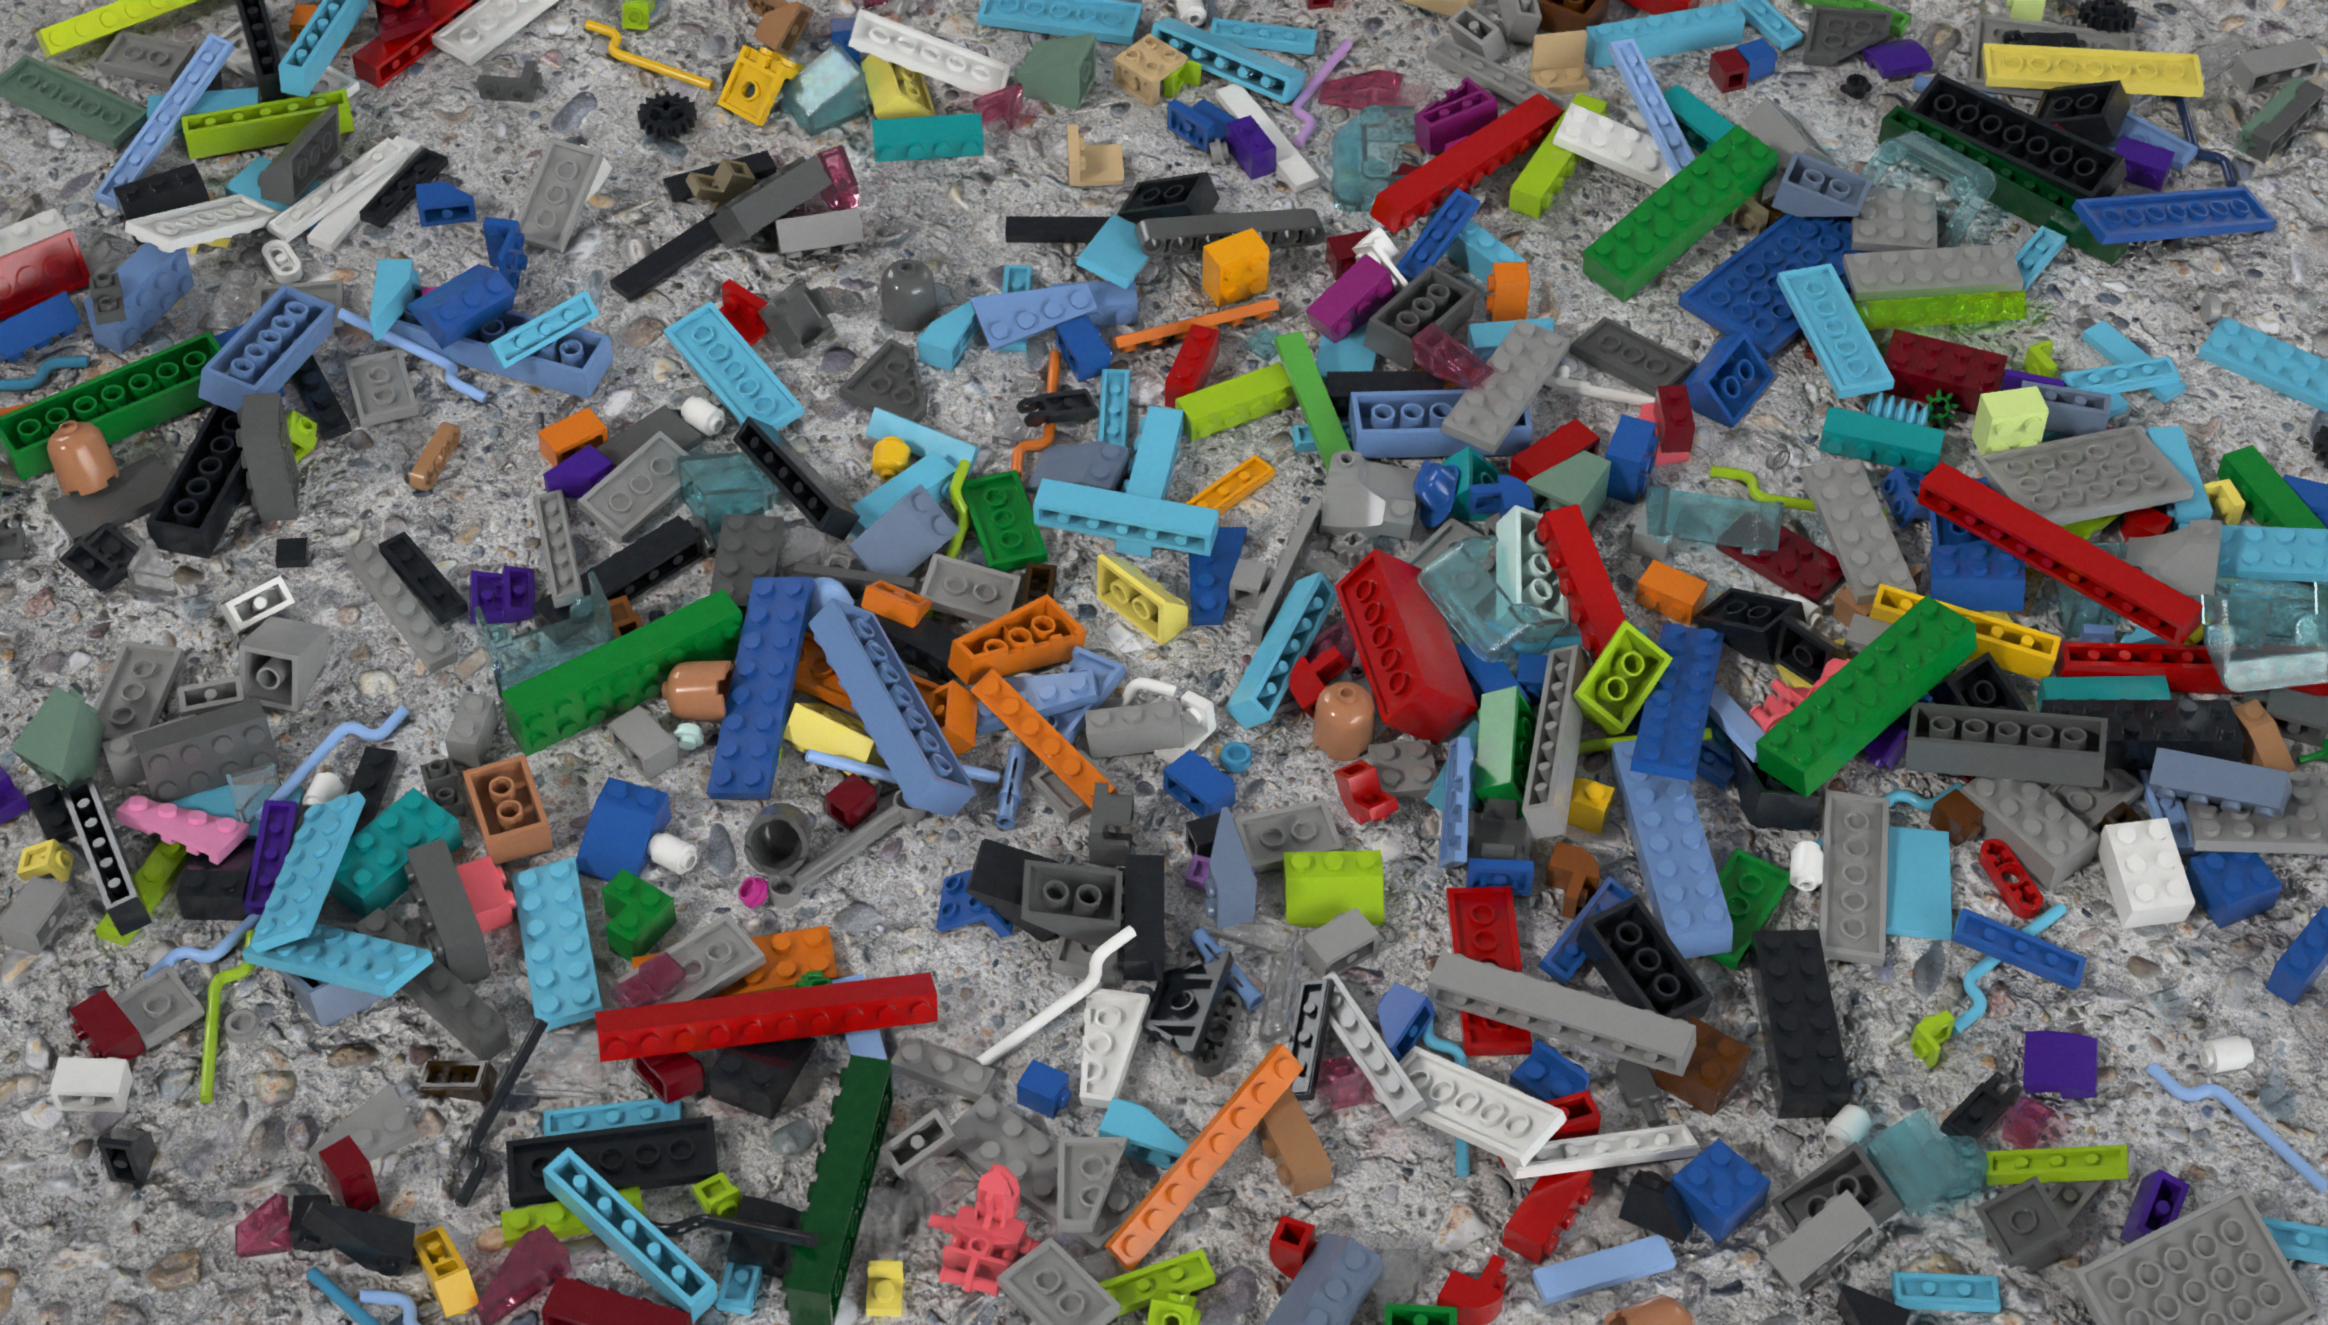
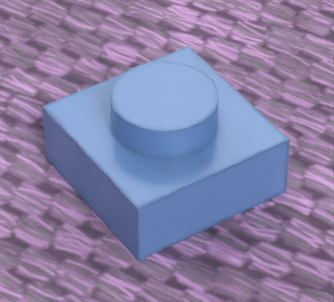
(2097, 633)

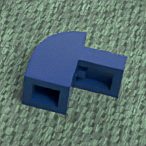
(1499, 496)

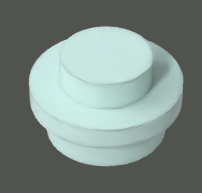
(689, 736)

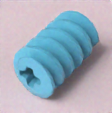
(1899, 412)

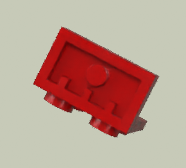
(742, 310)

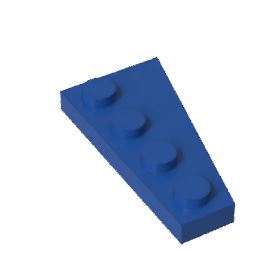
(1212, 576)

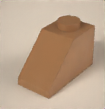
(783, 27)

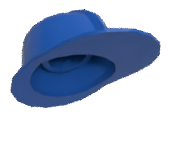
(1436, 490)

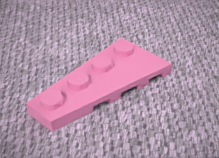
(192, 828)

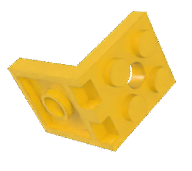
(767, 73)

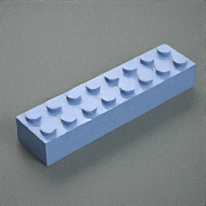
(566, 365)
(891, 709)
(1673, 857)

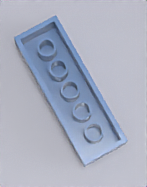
(267, 348)
(1410, 425)

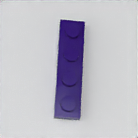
(271, 848)

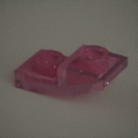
(653, 982)

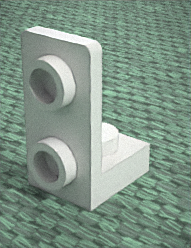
(1197, 725)

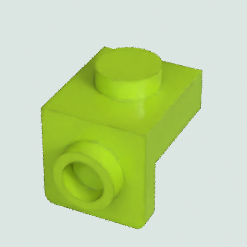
(636, 14)
(1188, 73)
(2038, 360)
(1929, 1034)
(718, 1196)

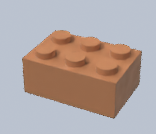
(508, 809)

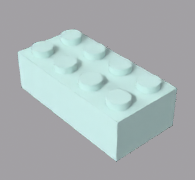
(1524, 565)

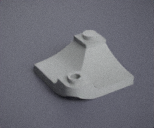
(1368, 498)
(2181, 558)

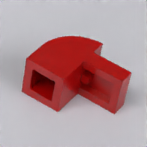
(2144, 523)
(1311, 678)
(1362, 793)
(1291, 1245)
(1476, 1300)

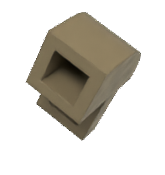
(727, 183)
(1750, 214)

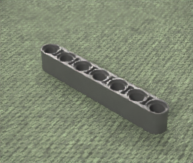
(1191, 233)

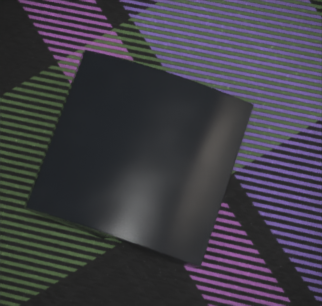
(102, 559)
(761, 1252)

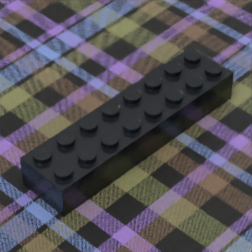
(2022, 139)

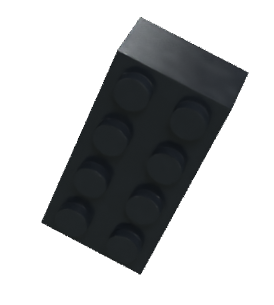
(1642, 962)

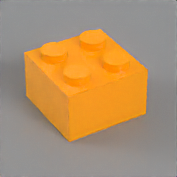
(1235, 267)

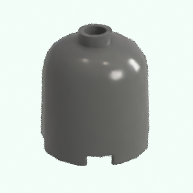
(908, 295)
(778, 839)

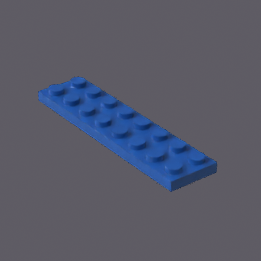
(2173, 215)
(761, 688)
(1678, 704)

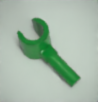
(2319, 755)

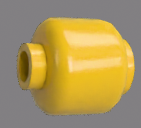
(890, 457)

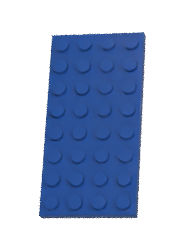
(1745, 289)

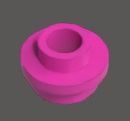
(753, 892)

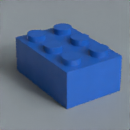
(1977, 578)

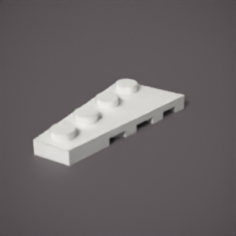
(1109, 1042)

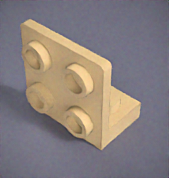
(1559, 62)
(1144, 66)
(1093, 163)

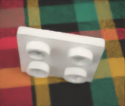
(1382, 250)

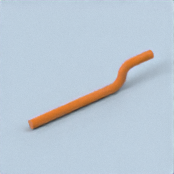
(1049, 429)

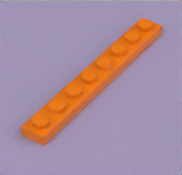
(1203, 1157)

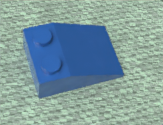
(621, 829)

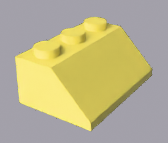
(896, 90)
(1140, 599)
(832, 732)

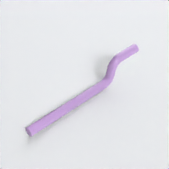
(1310, 88)

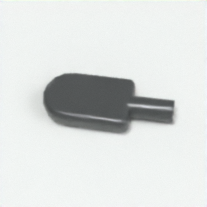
(1639, 1088)

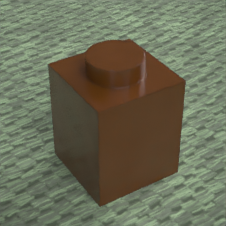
(1957, 816)

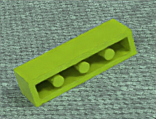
(1235, 401)

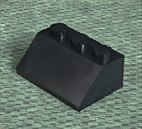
(160, 193)

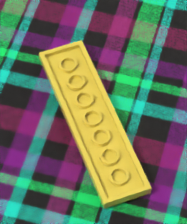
(2064, 66)

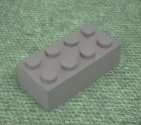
(2034, 826)

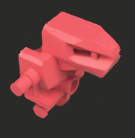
(1776, 709)
(985, 1236)

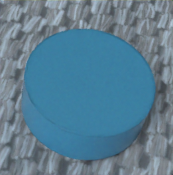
(1236, 757)

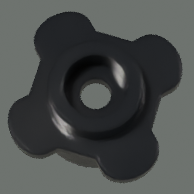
(1856, 86)

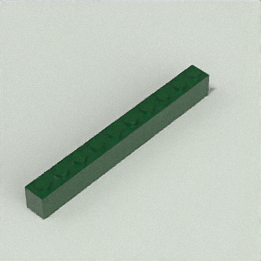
(2015, 189)

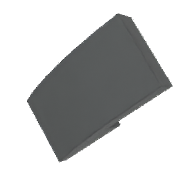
(107, 298)
(443, 785)

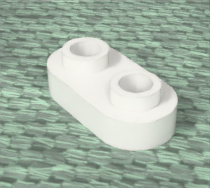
(282, 261)

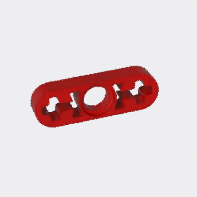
(2010, 891)

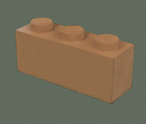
(1294, 1146)

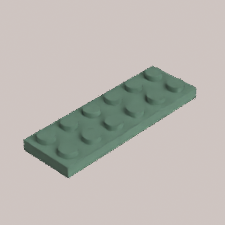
(71, 101)

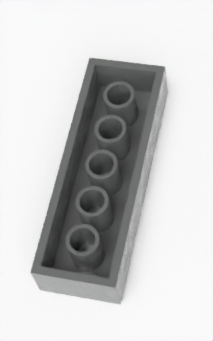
(2007, 744)

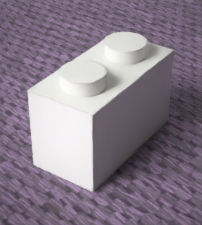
(257, 605)
(91, 1084)

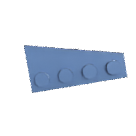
(2144, 131)
(1023, 314)
(1107, 675)
(1046, 694)
(1456, 804)

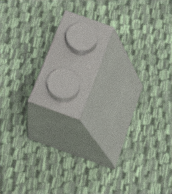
(282, 661)

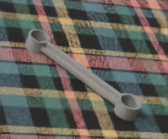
(841, 852)

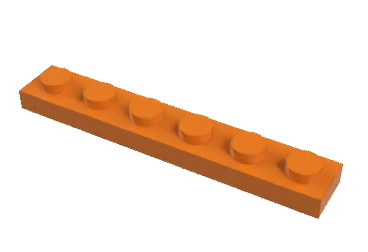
(1179, 329)
(1040, 737)

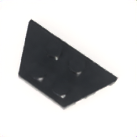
(1186, 1004)

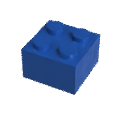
(1631, 458)
(2232, 885)
(1720, 1190)

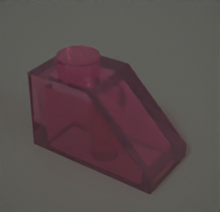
(844, 191)

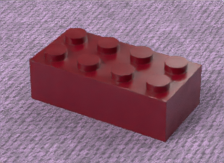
(1929, 364)

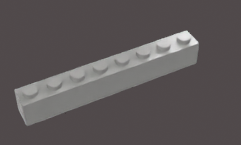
(1555, 744)
(1562, 1013)

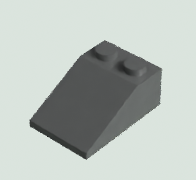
(1072, 900)
(1845, 1171)

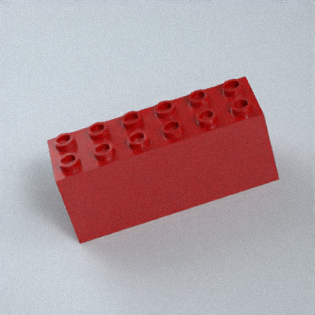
(1405, 648)

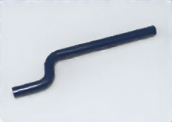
(2203, 155)

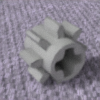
(901, 6)
(1354, 548)

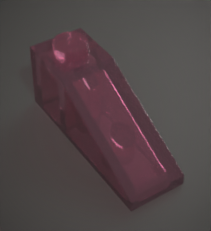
(1363, 90)
(1448, 358)
(525, 1272)

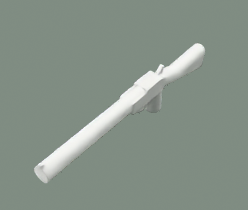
(1575, 385)

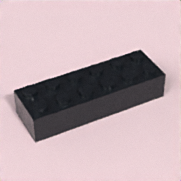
(202, 490)
(2143, 725)
(1798, 1024)

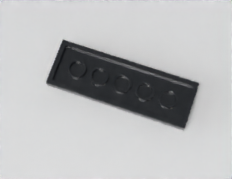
(623, 1156)

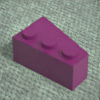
(1455, 116)
(1352, 299)

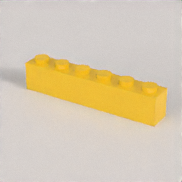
(2010, 644)

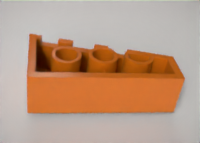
(1017, 642)

